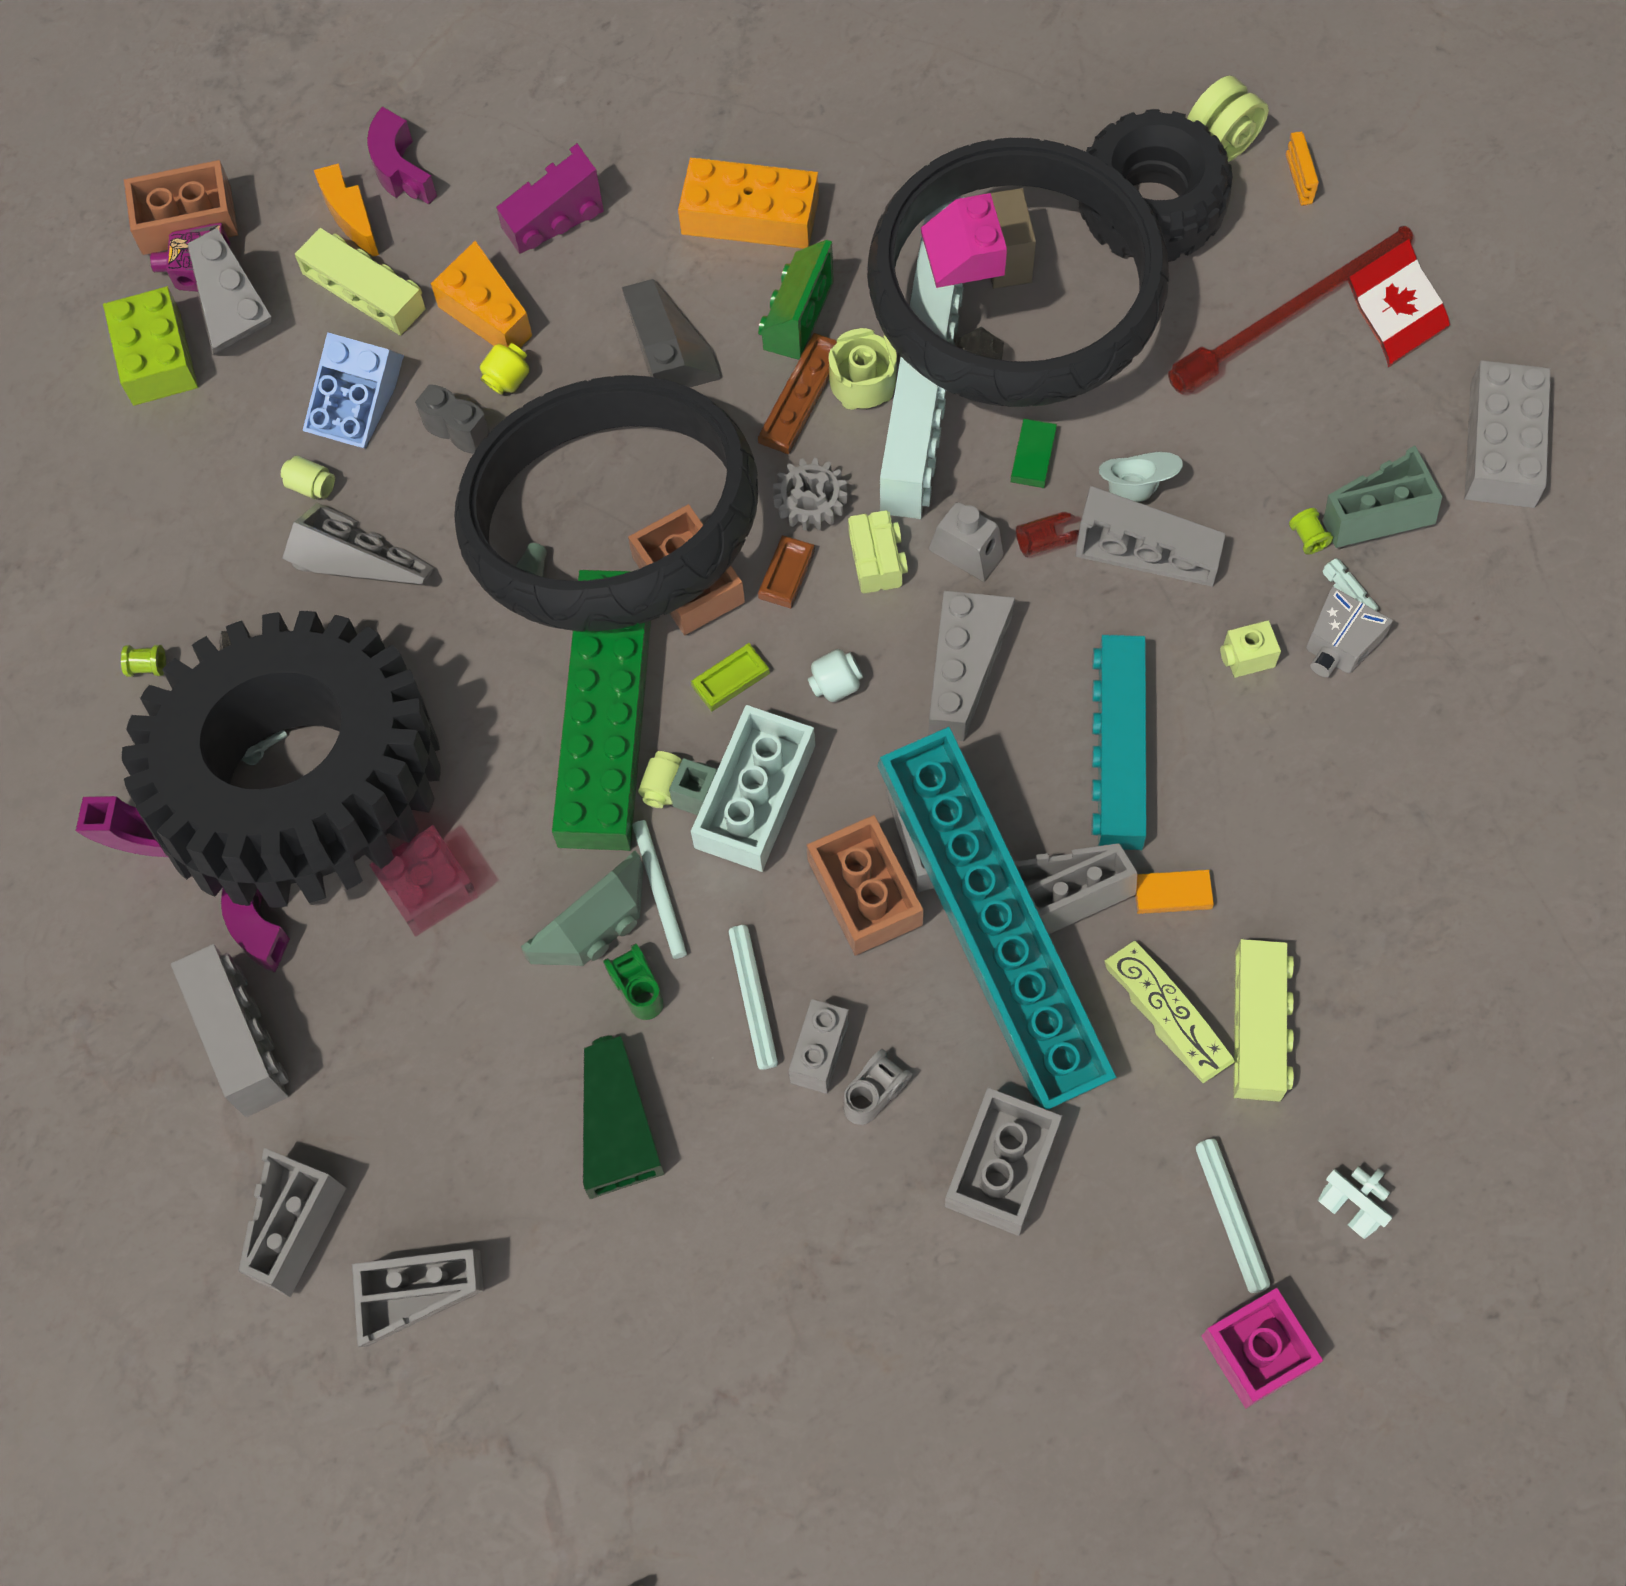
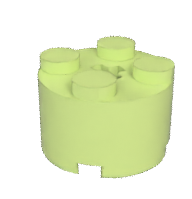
(862, 369)

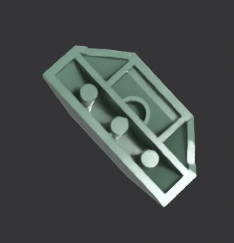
(592, 920)

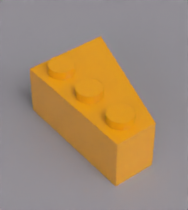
(481, 299)

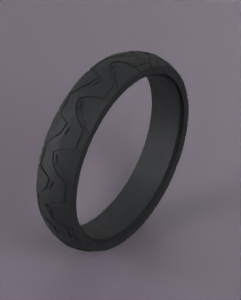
(1030, 164)
(585, 409)

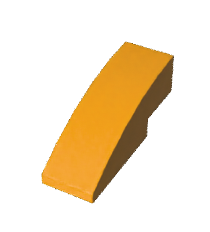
(347, 207)

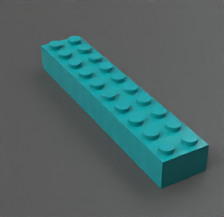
(995, 920)

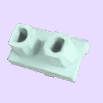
(1370, 1214)

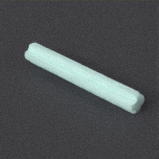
(753, 997)
(1232, 1216)

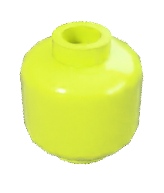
(504, 368)

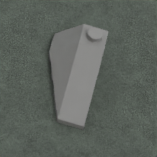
(332, 545)

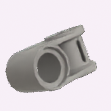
(879, 1083)

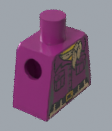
(177, 259)

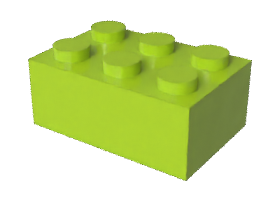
(150, 346)

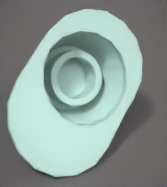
(1139, 475)

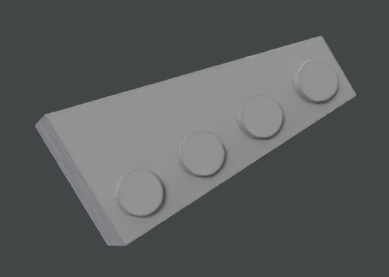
(966, 650)

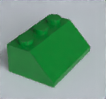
(798, 301)

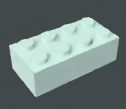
(753, 788)

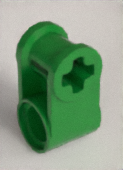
(633, 977)

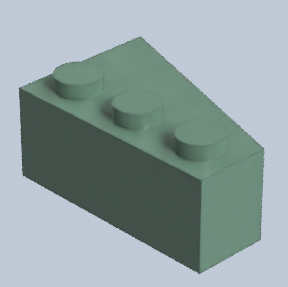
(1384, 503)

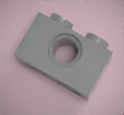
(819, 1046)

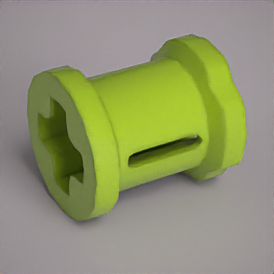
(1310, 531)
(143, 660)

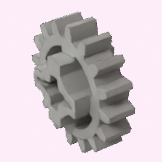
(808, 498)

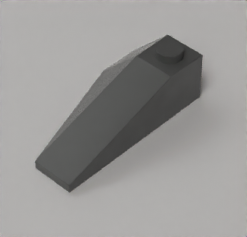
(667, 339)

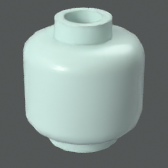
(835, 675)

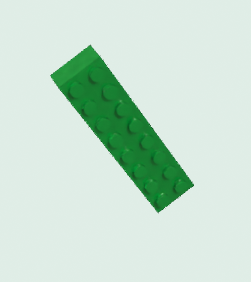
(601, 735)

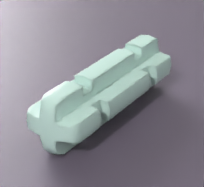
(1347, 583)

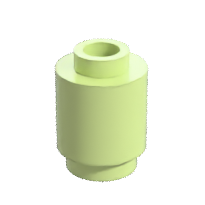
(307, 478)
(658, 779)

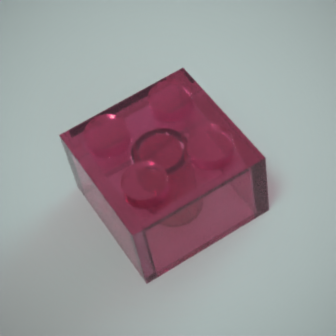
(425, 881)

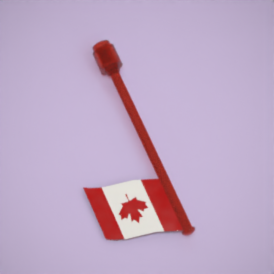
(1388, 293)

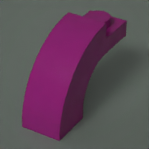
(386, 144)
(116, 826)
(256, 937)

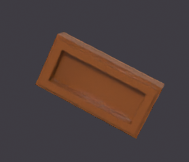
(786, 571)

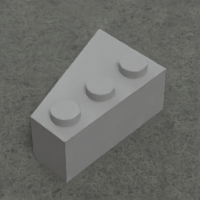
(1077, 883)

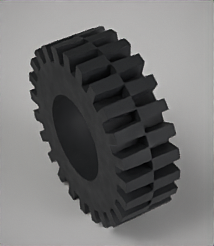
(310, 825)

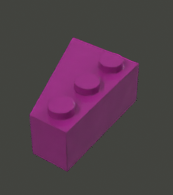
(553, 203)

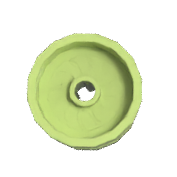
(1231, 114)

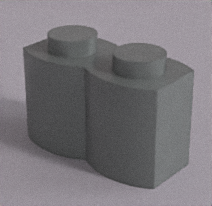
(452, 418)

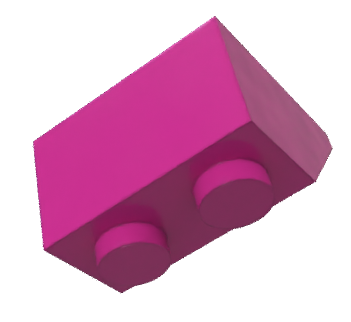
(965, 242)

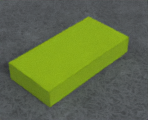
(730, 677)

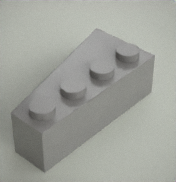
(1147, 539)

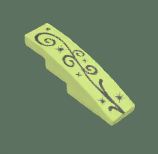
(1169, 1011)

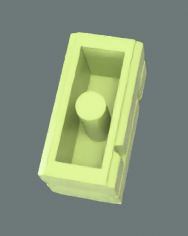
(876, 552)

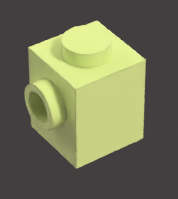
(1250, 649)

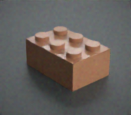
(177, 202)
(664, 538)
(865, 885)

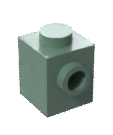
(691, 785)

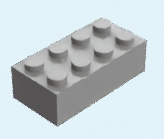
(1507, 434)
(231, 1030)

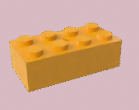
(775, 212)

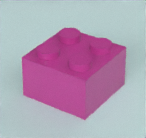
(1261, 1348)

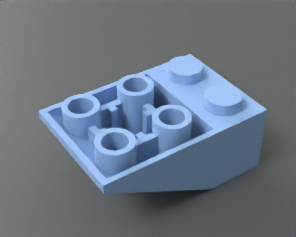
(351, 390)

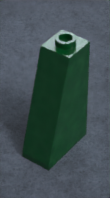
(615, 1125)

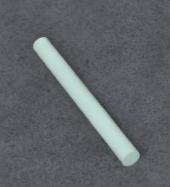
(659, 889)

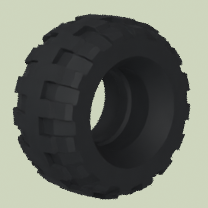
(1174, 154)

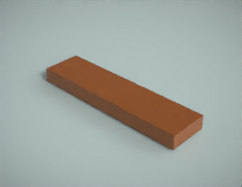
(798, 396)

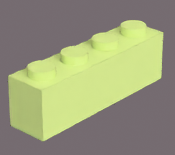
(360, 281)
(1261, 1020)

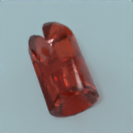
(1041, 535)

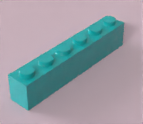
(1120, 742)

